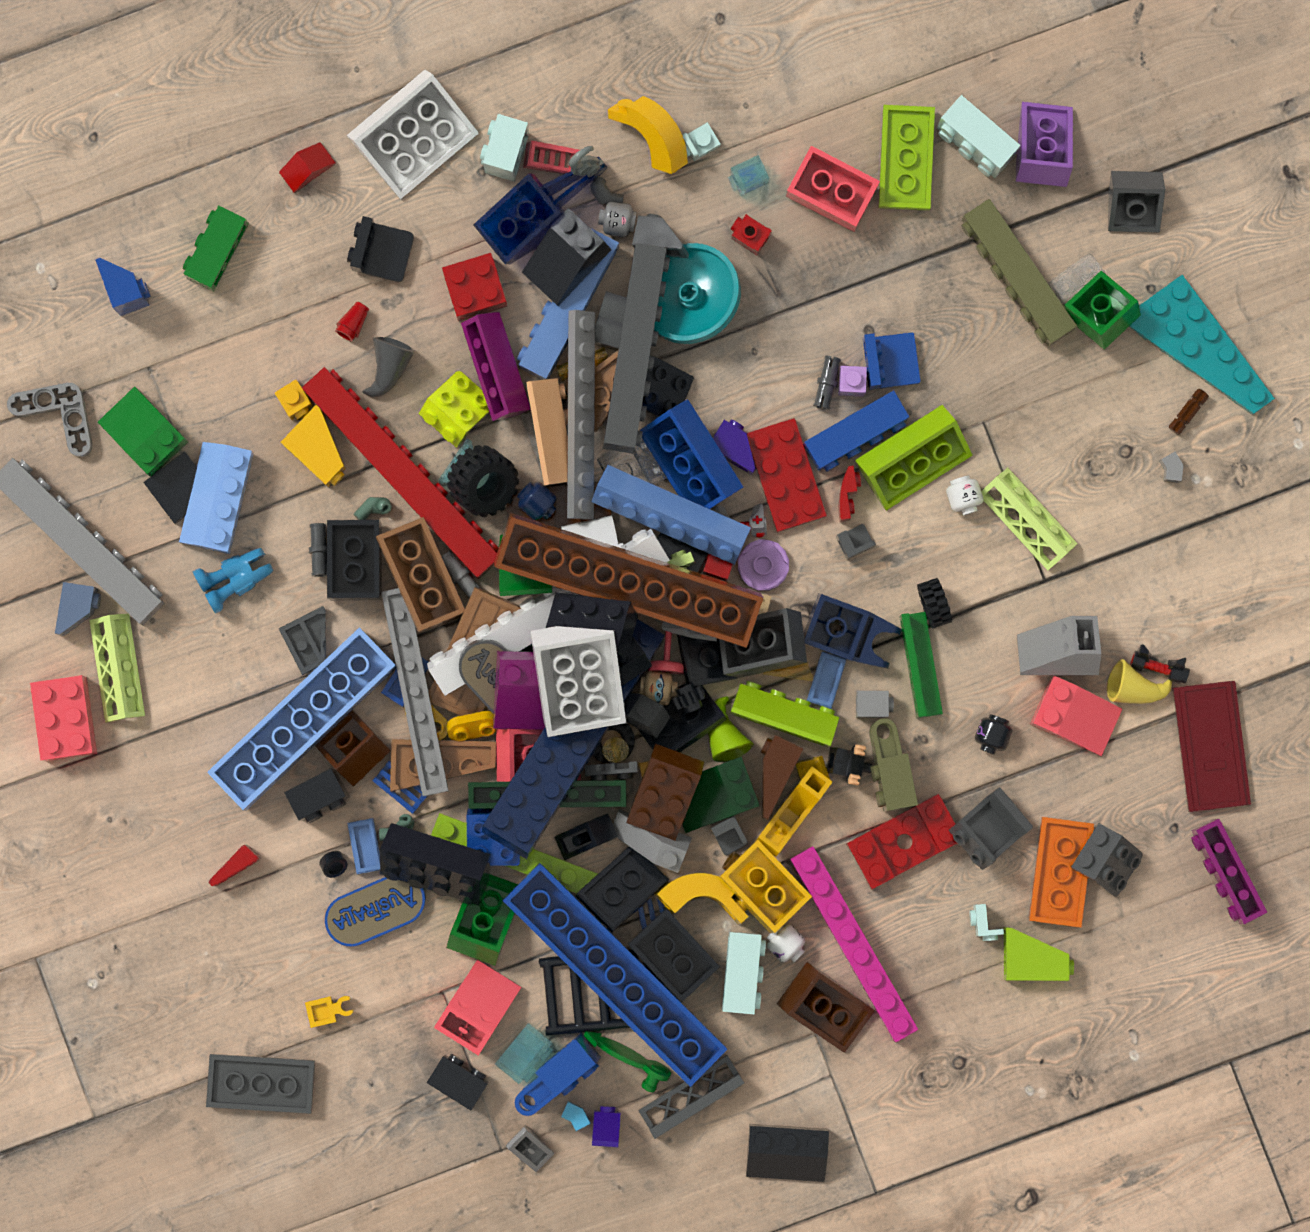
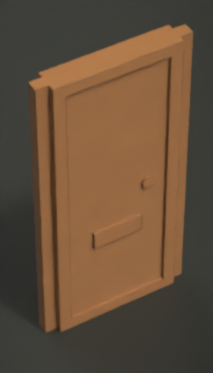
(480, 610)

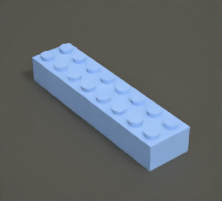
(302, 719)

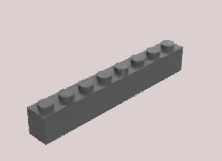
(635, 347)

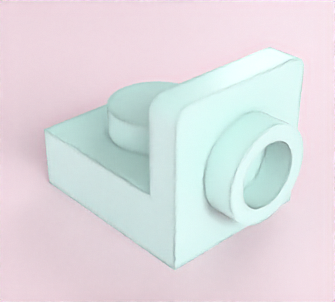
(700, 141)

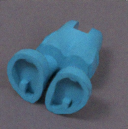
(240, 575)

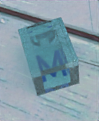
(748, 175)

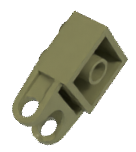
(891, 769)

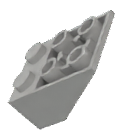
(1061, 648)

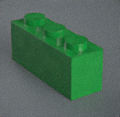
(215, 248)

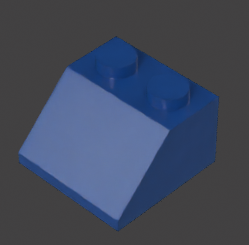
(123, 288)

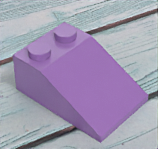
(1045, 144)

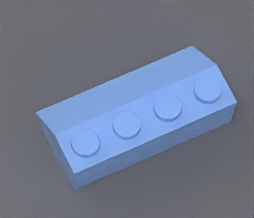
(216, 497)

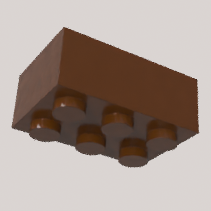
(665, 792)

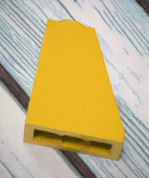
(315, 447)

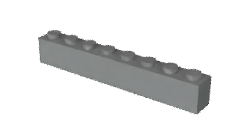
(78, 542)

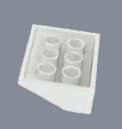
(413, 133)
(577, 679)

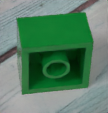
(1103, 309)

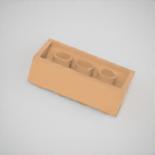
(550, 428)

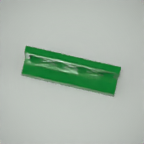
(920, 664)

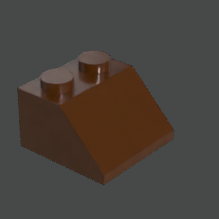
(352, 748)

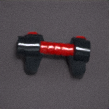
(1174, 669)

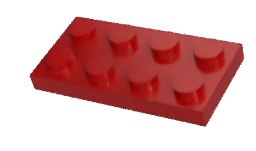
(786, 475)

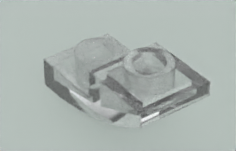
(1075, 278)

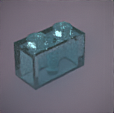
(525, 1053)

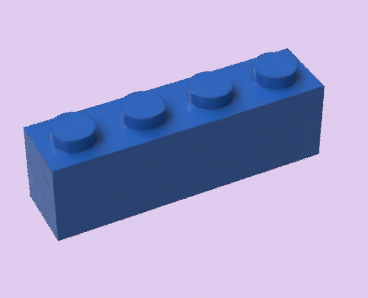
(856, 431)

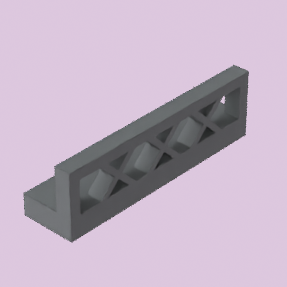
(695, 1106)

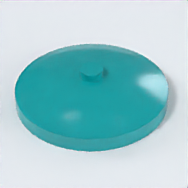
(698, 295)

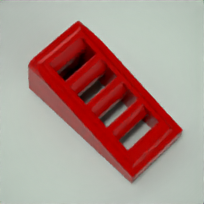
(238, 862)

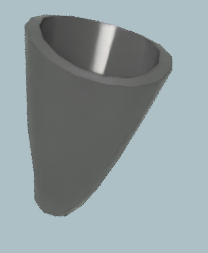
(391, 362)

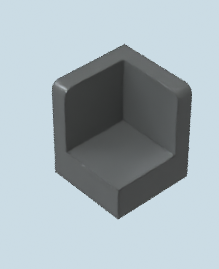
(855, 541)
(729, 835)

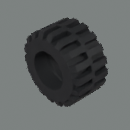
(471, 469)

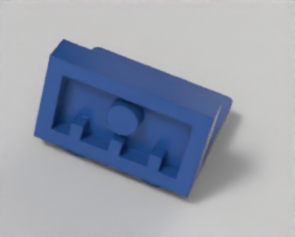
(891, 360)
(477, 840)

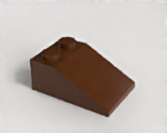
(777, 766)
(825, 1007)

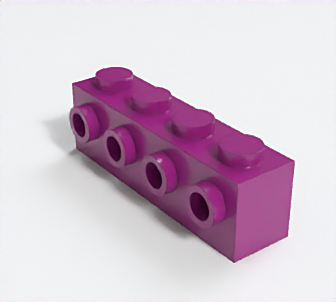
(495, 366)
(1229, 872)

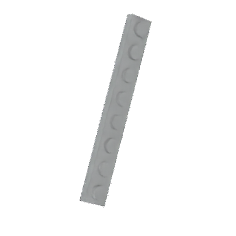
(581, 414)
(415, 694)

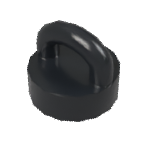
(333, 864)

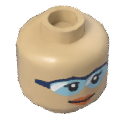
(658, 686)

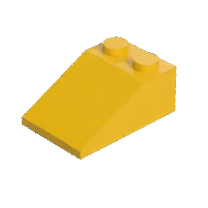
(765, 887)

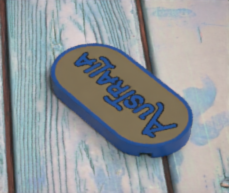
(373, 911)

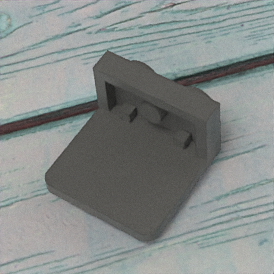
(1108, 859)

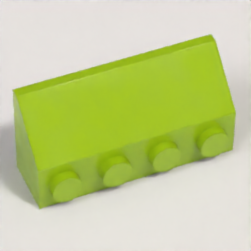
(914, 457)
(785, 715)

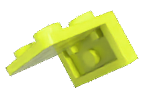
(455, 408)

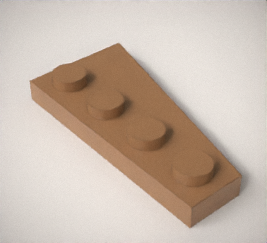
(457, 757)

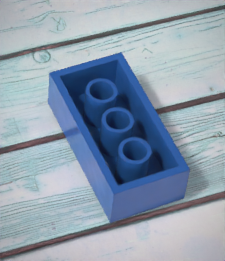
(690, 456)

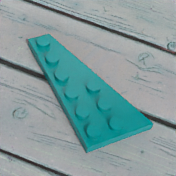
(1190, 335)

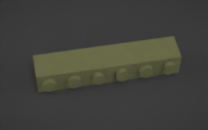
(1018, 272)

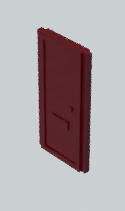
(1211, 746)

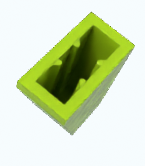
(1033, 960)

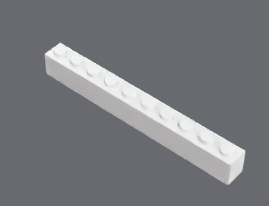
(514, 628)

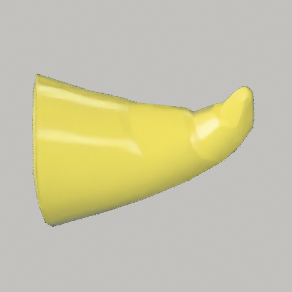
(1130, 686)

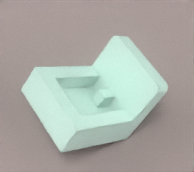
(978, 918)

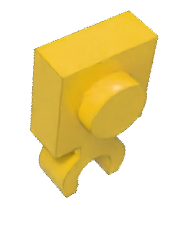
(324, 1011)

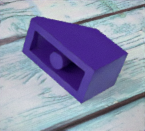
(735, 445)
(606, 1127)

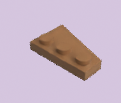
(603, 389)

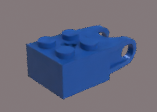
(559, 1075)

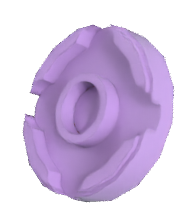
(763, 565)

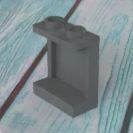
(990, 828)

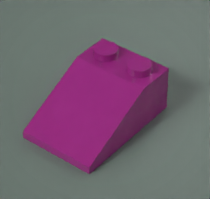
(517, 692)

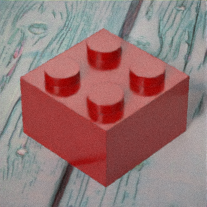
(474, 286)

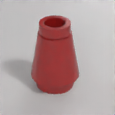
(352, 322)

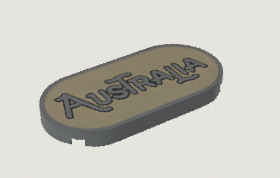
(478, 669)

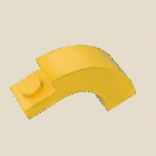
(658, 129)
(794, 810)
(681, 890)

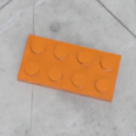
(1057, 887)

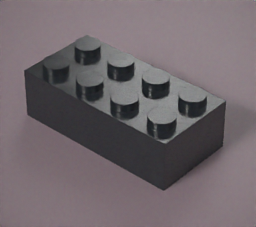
(434, 864)

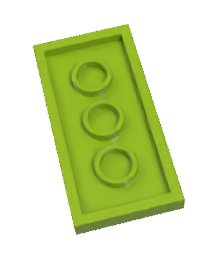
(906, 157)

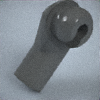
(602, 192)

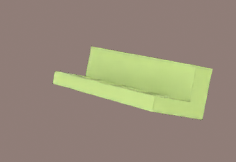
(1031, 515)
(120, 666)

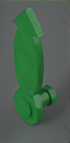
(655, 1070)

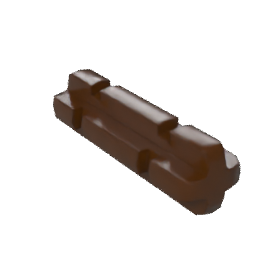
(1188, 411)

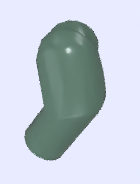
(373, 505)

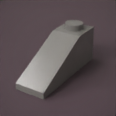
(652, 846)

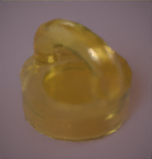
(615, 750)

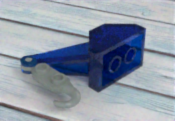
(529, 210)

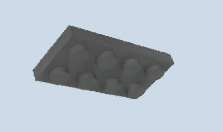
(260, 1083)

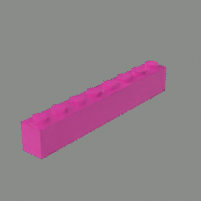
(853, 944)

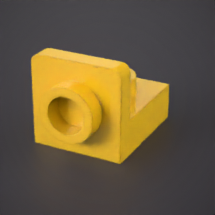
(294, 400)

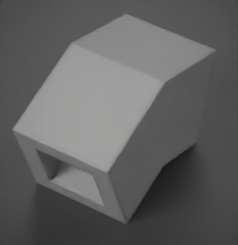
(1172, 468)

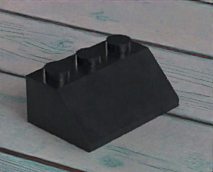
(787, 1152)

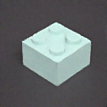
(505, 148)

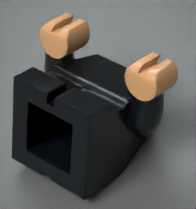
(848, 763)

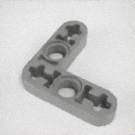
(66, 407)

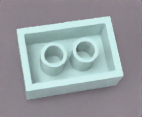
(977, 137)
(743, 973)

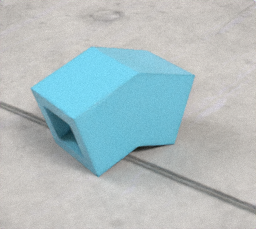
(575, 1115)

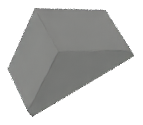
(530, 1148)

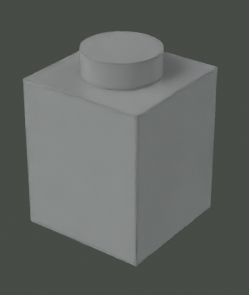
(873, 704)

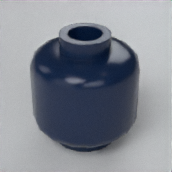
(537, 501)

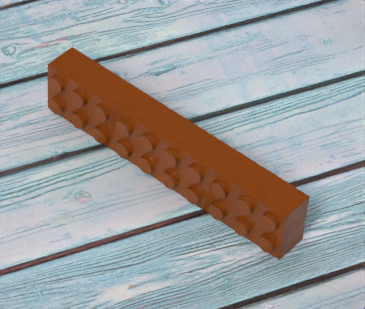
(623, 575)

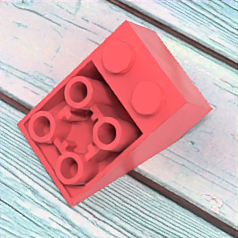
(477, 1007)

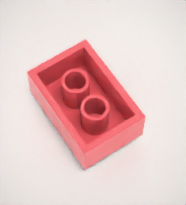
(832, 188)
(63, 718)

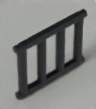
(579, 1024)

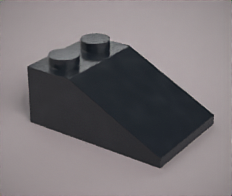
(565, 257)

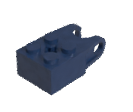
(856, 630)

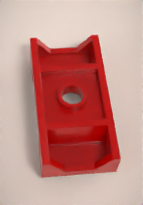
(878, 849)

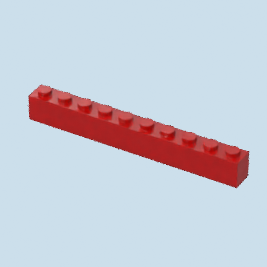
(400, 472)

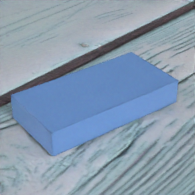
(826, 680)
(364, 845)

